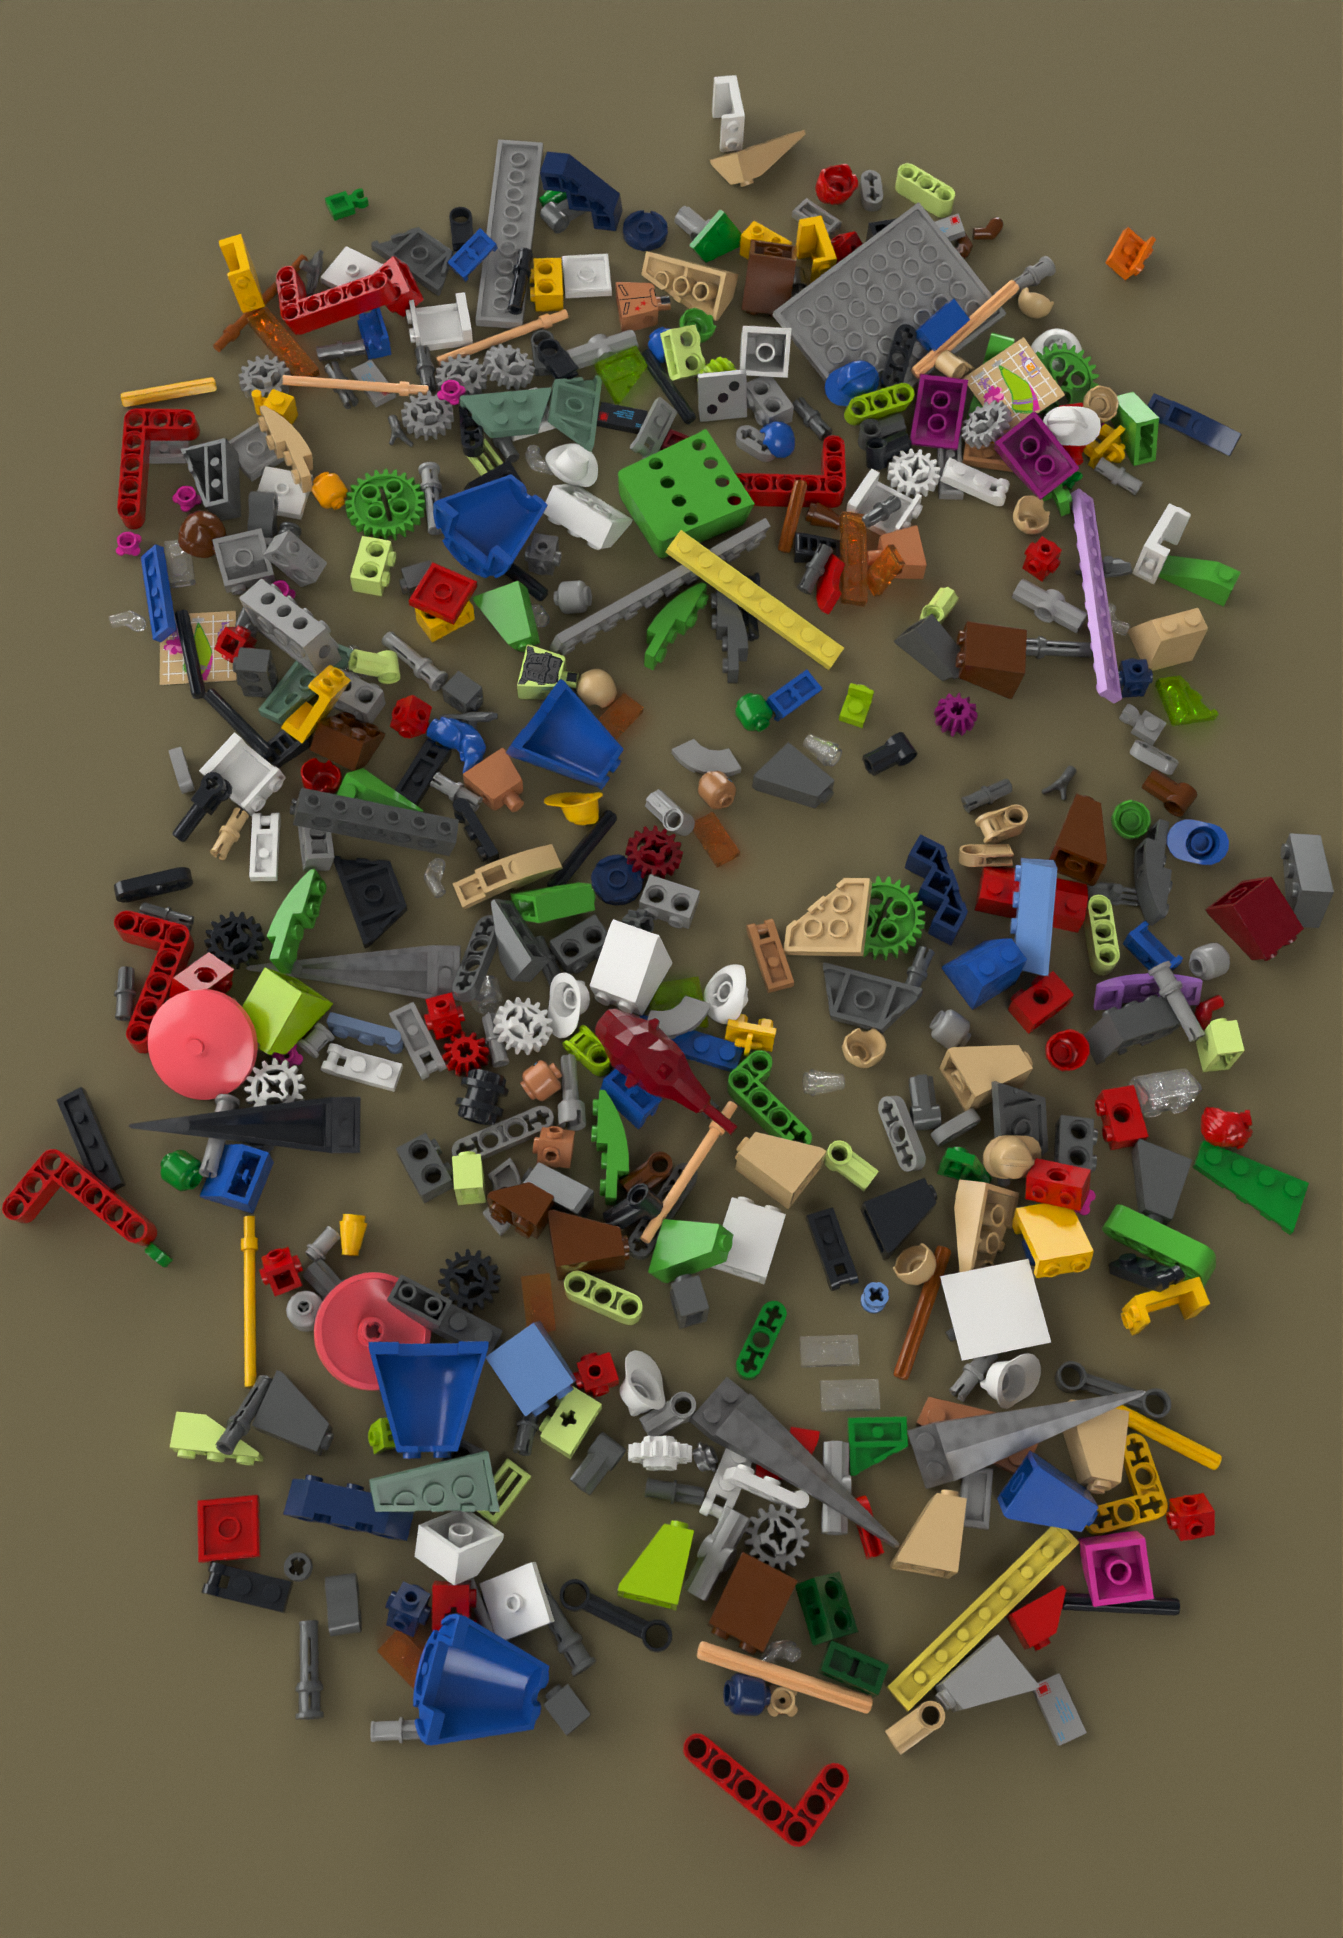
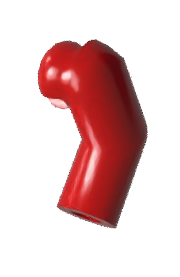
(1204, 1010)

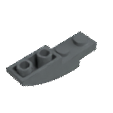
(732, 632)
(1150, 876)
(440, 1314)

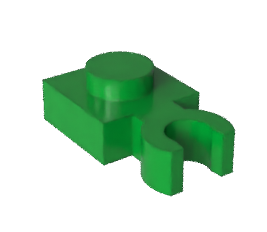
(344, 205)

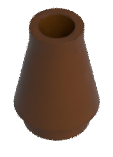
(822, 516)

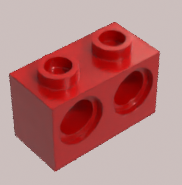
(404, 283)

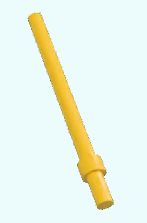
(249, 1246)

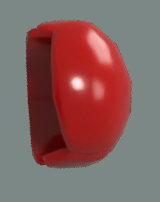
(321, 776)
(1067, 1050)

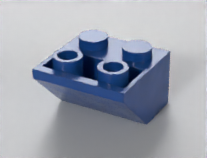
(239, 1177)

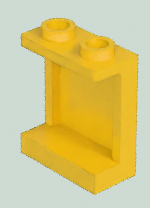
(815, 243)
(242, 273)
(329, 687)
(1053, 1239)
(1187, 1294)

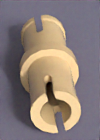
(229, 833)

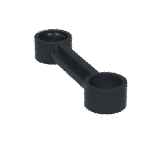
(615, 1615)

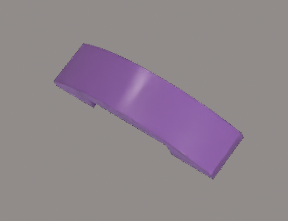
(1138, 988)

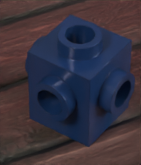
(1134, 677)
(408, 1608)

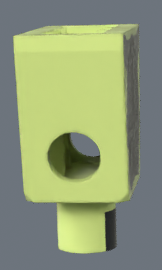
(541, 673)

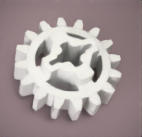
(902, 469)
(521, 1027)
(282, 1080)
(660, 1453)

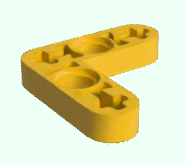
(1141, 1492)

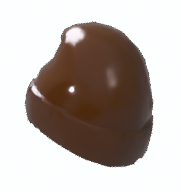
(197, 534)

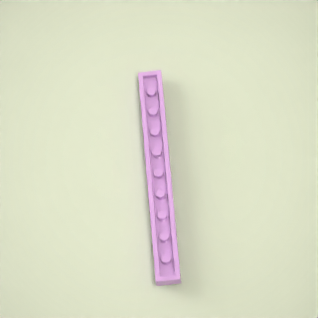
(1096, 597)

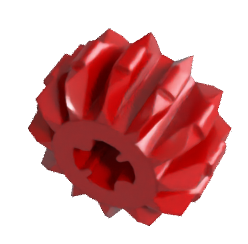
(462, 1045)

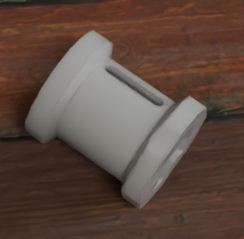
(316, 1040)

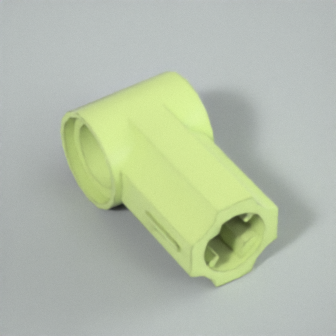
(941, 604)
(381, 665)
(852, 1167)

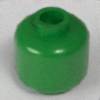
(753, 712)
(181, 1170)

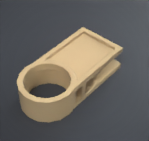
(986, 855)

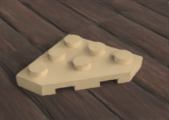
(833, 923)

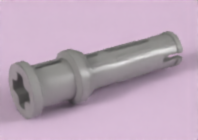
(1034, 274)
(431, 487)
(421, 666)
(1171, 989)
(215, 1146)

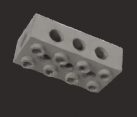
(290, 627)

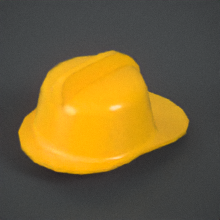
(577, 807)

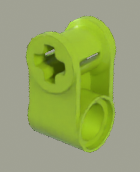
(586, 1048)

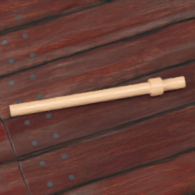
(544, 321)
(402, 388)
(687, 1174)

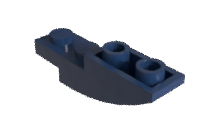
(1194, 425)

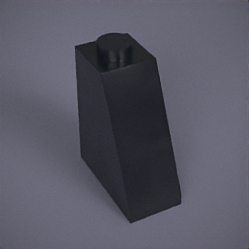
(898, 1214)

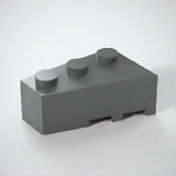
(216, 476)
(1306, 878)
(1130, 1026)

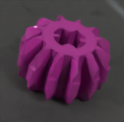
(955, 714)

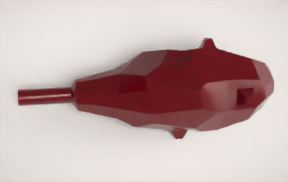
(654, 1063)

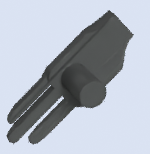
(313, 271)
(1113, 567)
(473, 717)
(1113, 893)

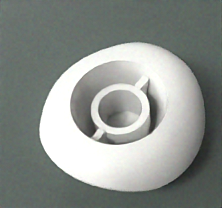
(1059, 337)
(573, 464)
(727, 993)

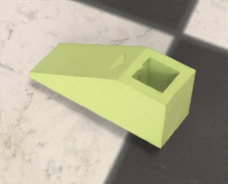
(199, 1434)

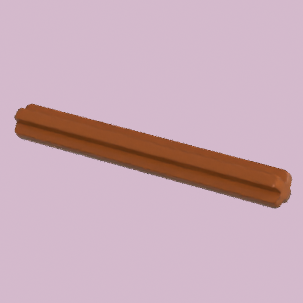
(921, 1316)

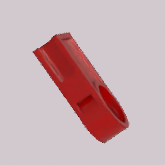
(871, 1544)

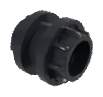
(482, 1097)

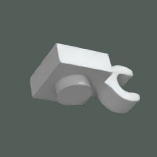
(1145, 726)

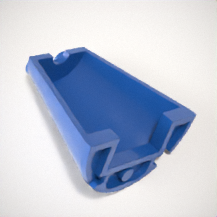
(488, 524)
(568, 740)
(428, 1392)
(475, 1684)

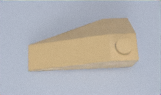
(754, 160)
(691, 283)
(981, 1221)

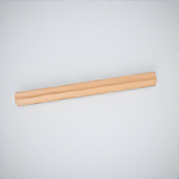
(976, 320)
(784, 1677)

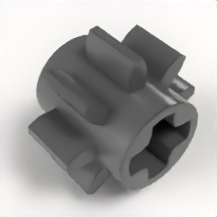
(639, 920)

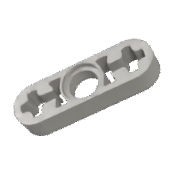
(889, 1118)

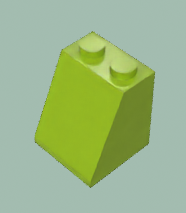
(283, 1010)
(660, 1569)

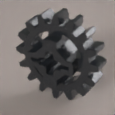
(235, 949)
(480, 1285)

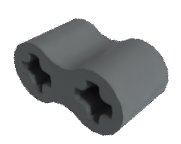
(263, 512)
(343, 1604)

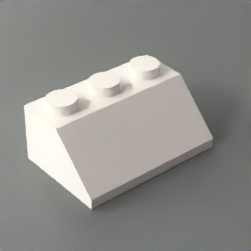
(585, 515)

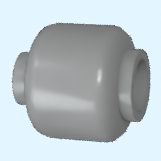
(573, 597)
(1209, 961)
(950, 1029)
(301, 1302)

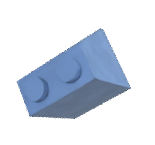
(532, 1369)

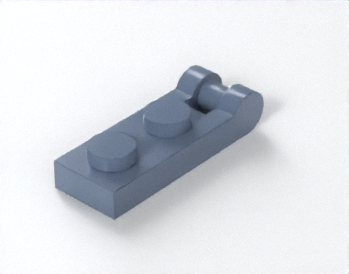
(365, 1032)

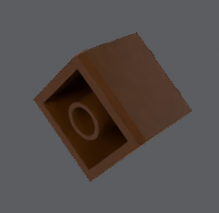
(768, 276)
(992, 657)
(1081, 842)
(586, 1245)
(751, 1604)

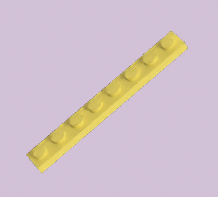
(754, 600)
(981, 1616)

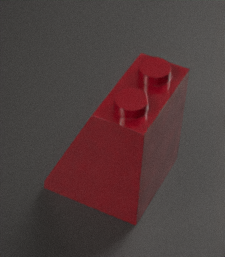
(1256, 917)

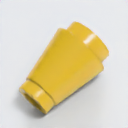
(352, 1233)

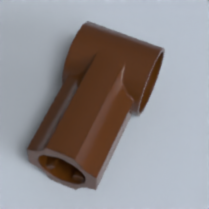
(1175, 796)
(646, 1174)

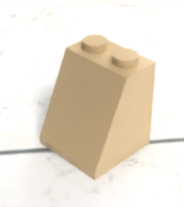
(1169, 638)
(975, 1067)
(778, 1165)
(1099, 1450)
(935, 1538)

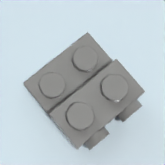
(243, 560)

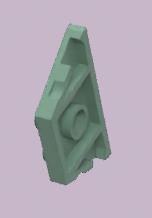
(575, 409)
(508, 412)

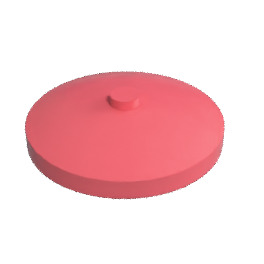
(202, 1044)
(353, 1317)

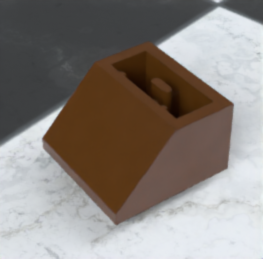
(346, 740)
(522, 1207)

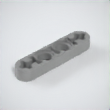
(500, 1130)

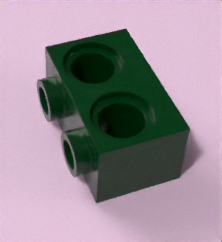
(826, 1608)
(853, 1668)

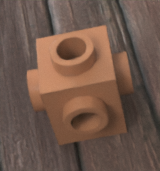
(554, 1147)

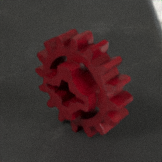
(652, 855)

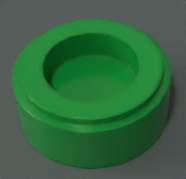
(158, 1255)

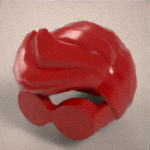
(836, 184)
(1226, 1128)

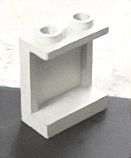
(729, 107)
(440, 325)
(872, 492)
(1153, 555)
(247, 772)
(754, 1238)

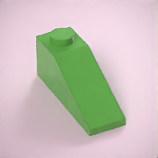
(1203, 577)
(365, 786)

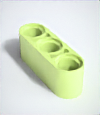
(925, 189)
(1100, 946)
(594, 1286)

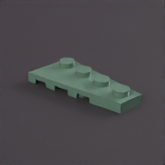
(294, 690)
(449, 1485)

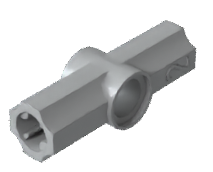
(601, 347)
(1049, 605)
(837, 1464)
(716, 1553)

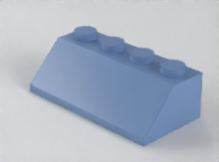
(1034, 912)

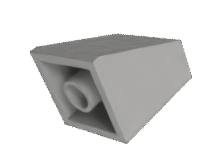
(984, 1677)

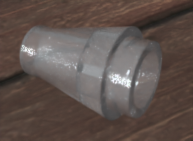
(825, 751)
(822, 1082)

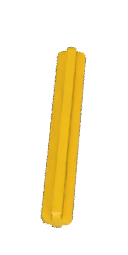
(168, 392)
(1172, 1439)

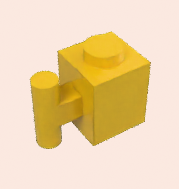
(278, 402)

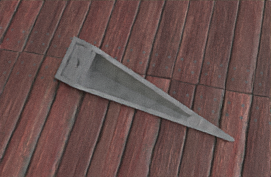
(403, 971)
(751, 1431)
(967, 1444)

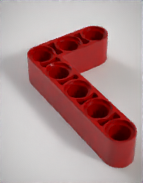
(330, 306)
(139, 457)
(769, 488)
(159, 974)
(84, 1192)
(763, 1794)

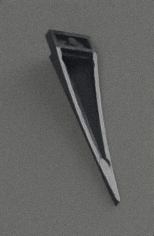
(308, 1124)

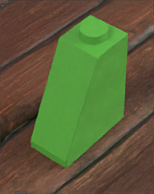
(1140, 427)
(510, 614)
(554, 902)
(688, 1248)

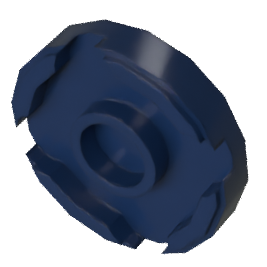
(645, 230)
(615, 881)

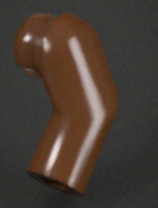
(990, 231)
(964, 247)

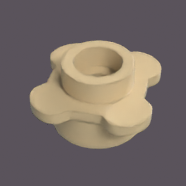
(776, 1707)

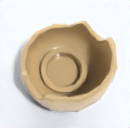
(1034, 304)
(1102, 401)
(1030, 515)
(596, 688)
(864, 1047)
(915, 1265)

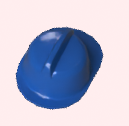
(851, 381)
(1197, 842)

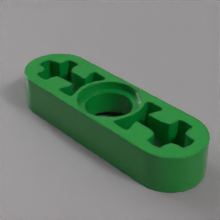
(745, 1355)

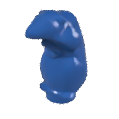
(458, 736)

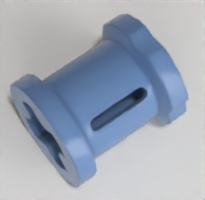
(877, 1305)

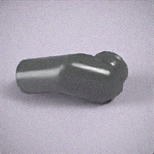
(244, 620)

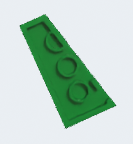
(1262, 1187)

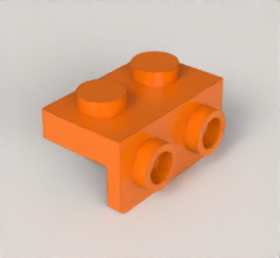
(1129, 254)

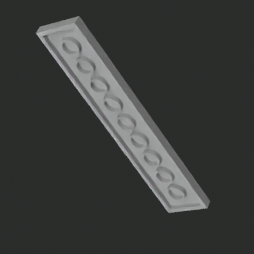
(510, 227)
(651, 592)

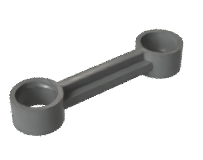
(1105, 1387)

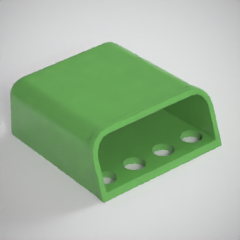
(679, 493)

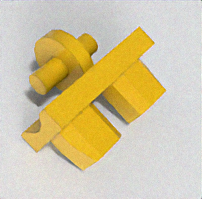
(1109, 448)
(751, 1035)

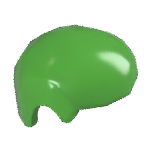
(703, 322)
(1131, 819)

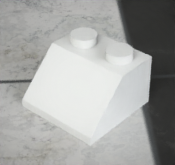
(457, 1545)

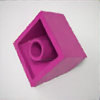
(1116, 1568)

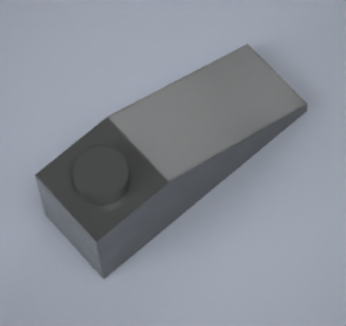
(516, 944)

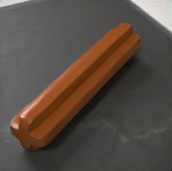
(792, 516)

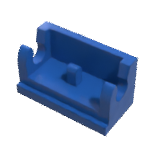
(472, 254)
(941, 326)
(374, 334)
(793, 694)
(1149, 948)
(632, 1103)

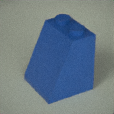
(986, 970)
(1046, 1497)

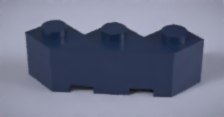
(583, 189)
(939, 888)
(344, 1508)

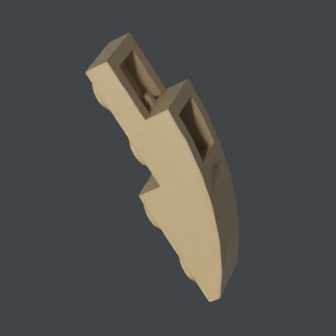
(288, 445)
(507, 873)

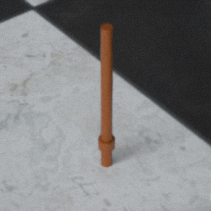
(232, 332)

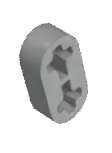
(867, 190)
(754, 445)
(1154, 757)
(181, 770)
(955, 1127)

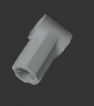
(690, 221)
(669, 812)
(664, 1420)

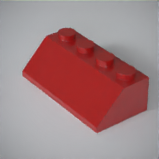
(997, 890)

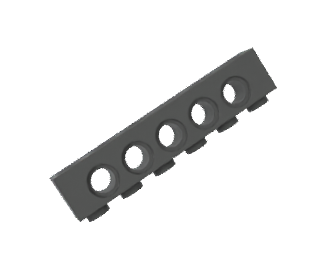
(375, 822)

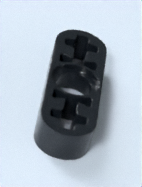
(890, 365)
(468, 436)
(153, 884)

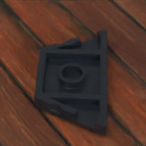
(372, 895)

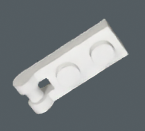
(975, 482)
(264, 847)
(362, 1068)
(722, 1488)
(766, 1488)

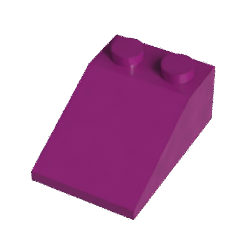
(939, 412)
(1035, 456)

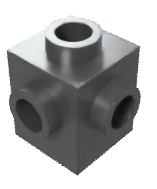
(543, 554)

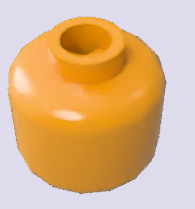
(329, 490)

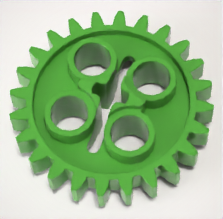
(1066, 357)
(363, 509)
(904, 926)

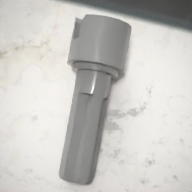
(571, 1108)

